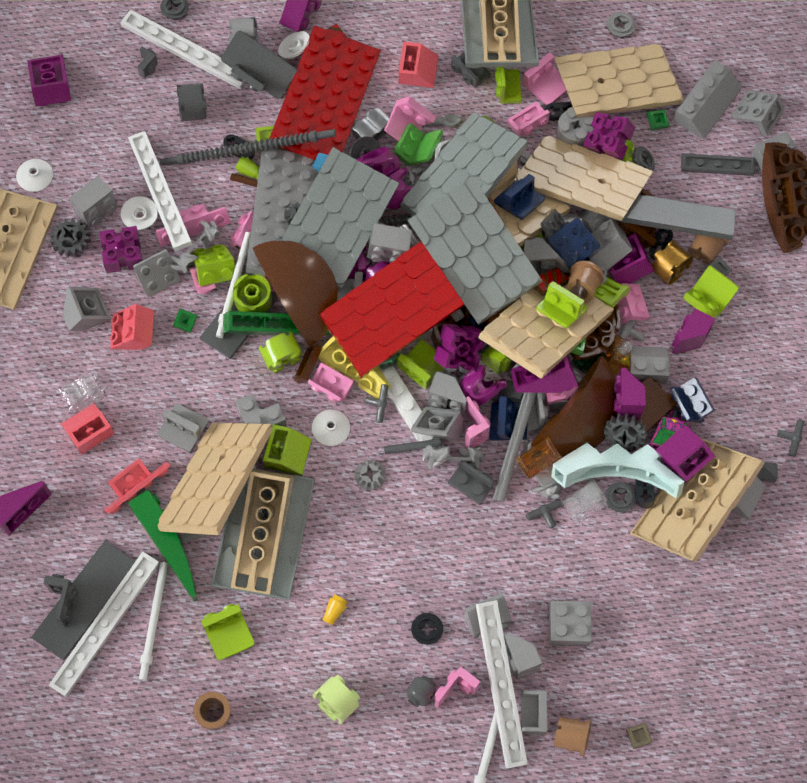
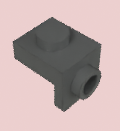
(149, 62)

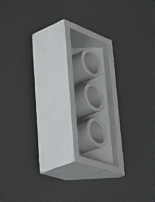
(708, 100)

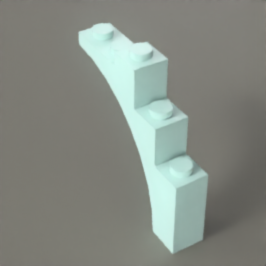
(616, 461)

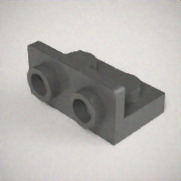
(471, 76)
(471, 482)

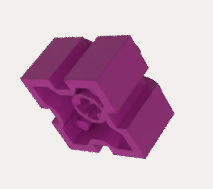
(609, 135)
(120, 249)
(459, 347)

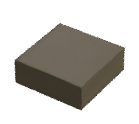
(639, 735)

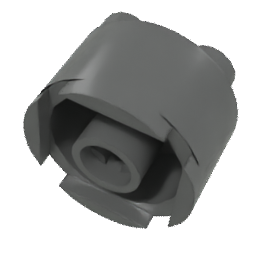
(191, 102)

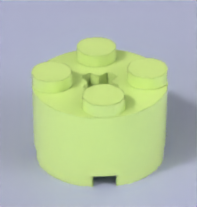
(337, 699)

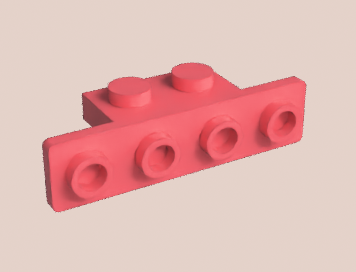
(131, 480)

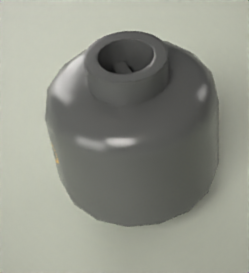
(421, 691)

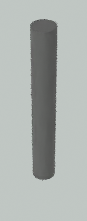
(412, 446)

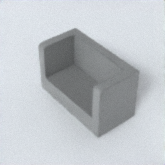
(534, 712)

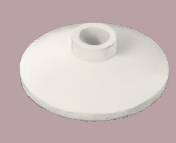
(293, 45)
(36, 181)
(137, 206)
(334, 435)

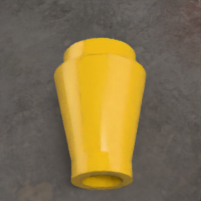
(334, 609)

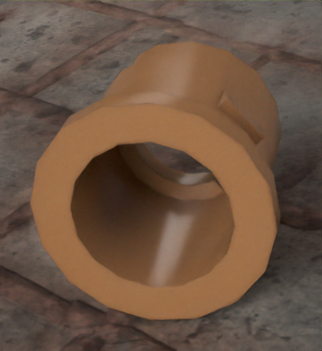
(706, 248)
(584, 279)
(206, 701)
(573, 735)

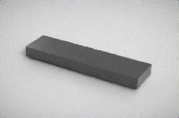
(717, 164)

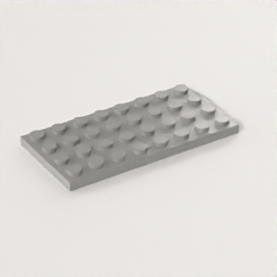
(281, 181)

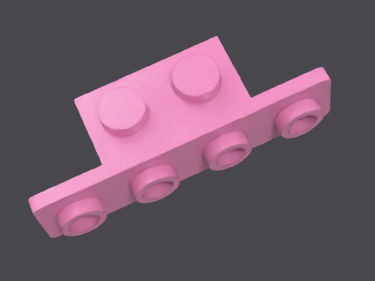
(192, 220)

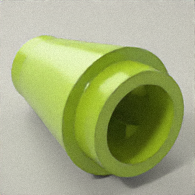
(247, 167)

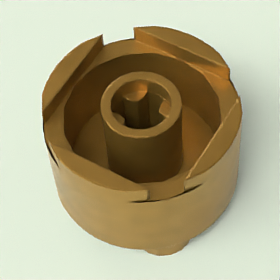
(671, 262)

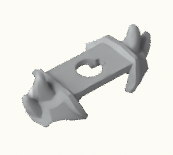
(206, 237)
(439, 454)
(548, 486)

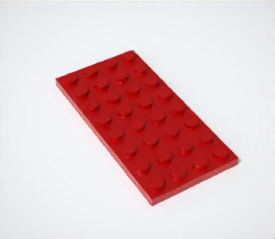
(326, 91)

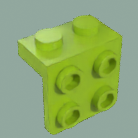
(213, 264)
(227, 632)

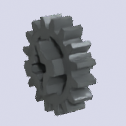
(66, 244)
(616, 428)

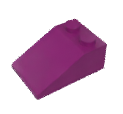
(49, 80)
(558, 380)
(21, 504)

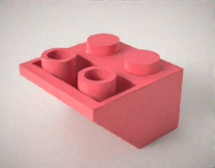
(417, 65)
(132, 328)
(87, 428)

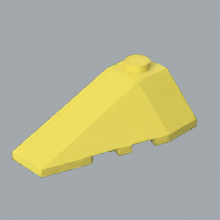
(336, 358)

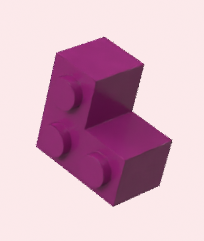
(297, 12)
(633, 265)

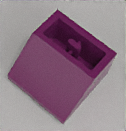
(693, 332)
(629, 395)
(685, 453)

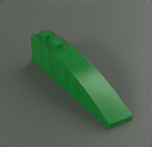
(259, 323)
(148, 512)

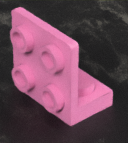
(545, 80)
(407, 112)
(480, 429)
(467, 683)

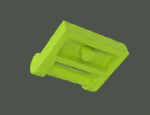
(611, 292)

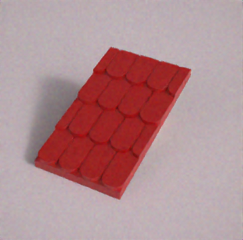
(391, 309)

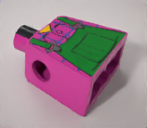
(667, 428)

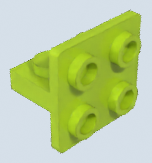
(561, 305)

